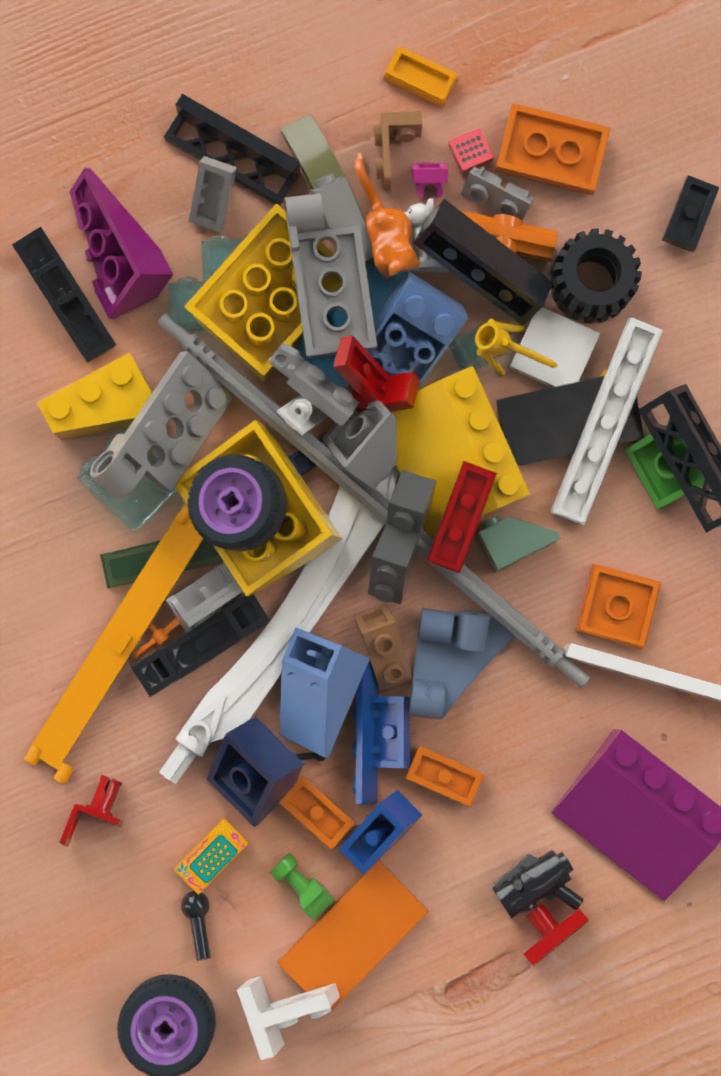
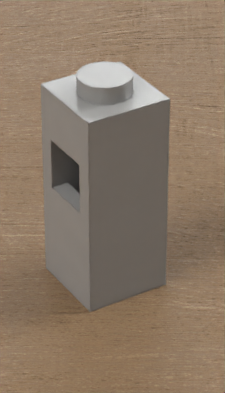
(341, 208)

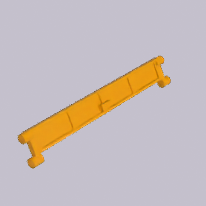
(115, 646)

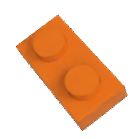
(444, 776)
(317, 812)

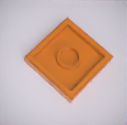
(618, 606)

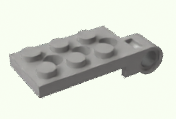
(305, 232)
(126, 457)

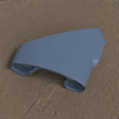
(450, 656)

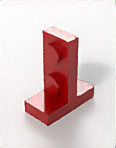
(371, 381)

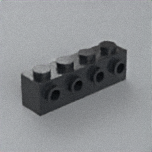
(483, 262)

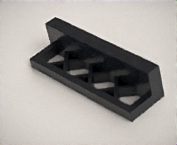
(238, 139)
(700, 444)

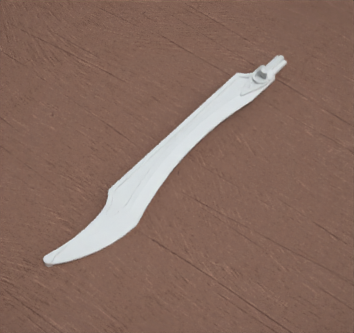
(252, 677)

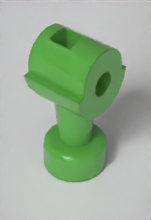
(313, 894)

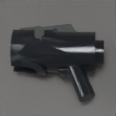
(536, 879)

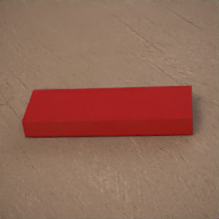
(461, 516)

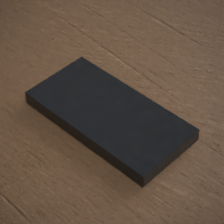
(552, 419)

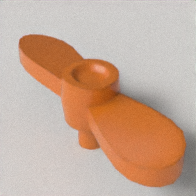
(158, 637)

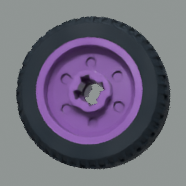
(215, 509)
(145, 1037)

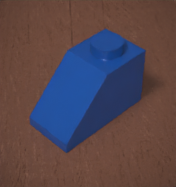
(380, 831)

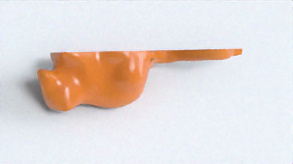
(388, 231)

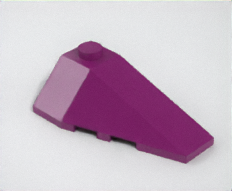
(124, 256)

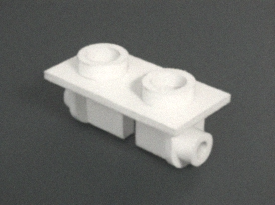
(301, 415)

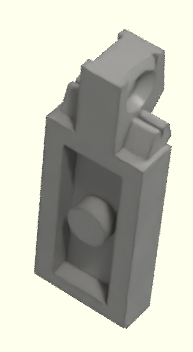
(313, 384)

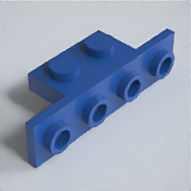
(380, 736)

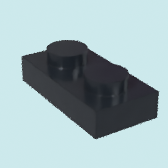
(690, 213)

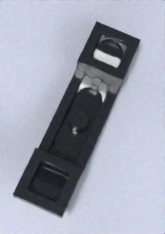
(200, 645)

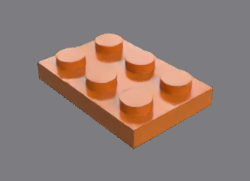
(552, 149)

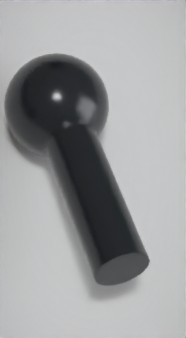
(195, 908)

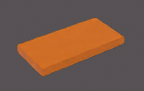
(354, 933)

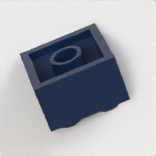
(254, 770)

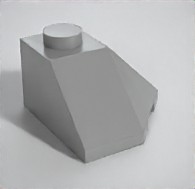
(366, 443)

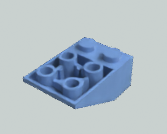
(416, 327)
(317, 690)

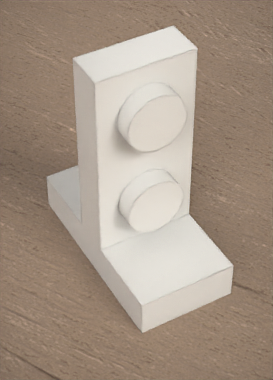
(268, 1018)

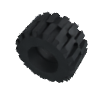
(607, 252)

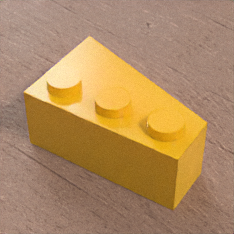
(98, 401)

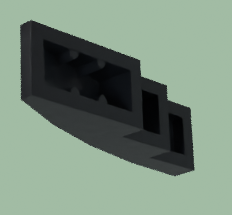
(64, 294)

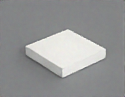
(560, 341)

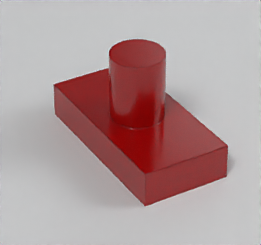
(552, 932)

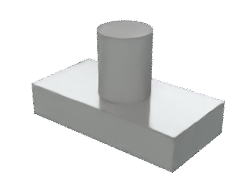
(212, 194)

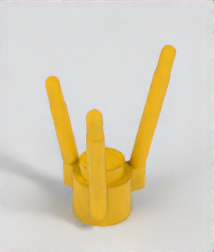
(495, 340)

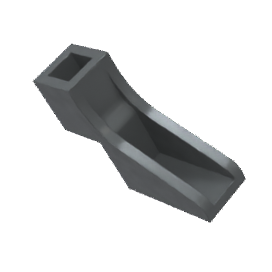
(400, 537)

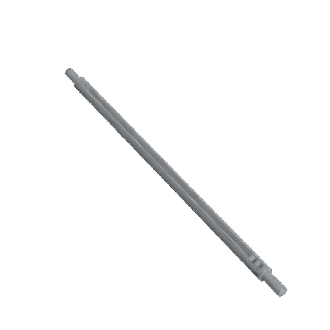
(370, 498)

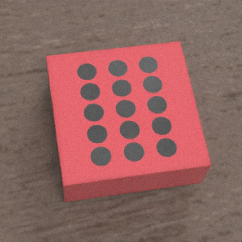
(470, 151)

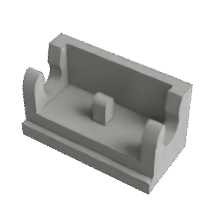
(205, 597)

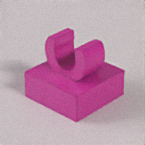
(429, 173)

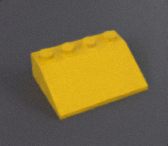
(254, 298)
(452, 426)
(306, 526)

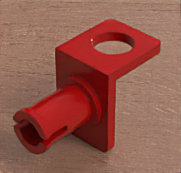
(99, 808)

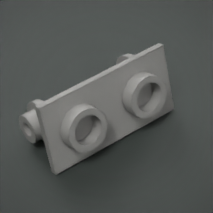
(485, 189)

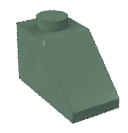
(512, 540)

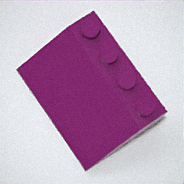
(641, 814)

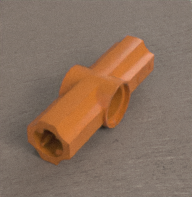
(519, 237)

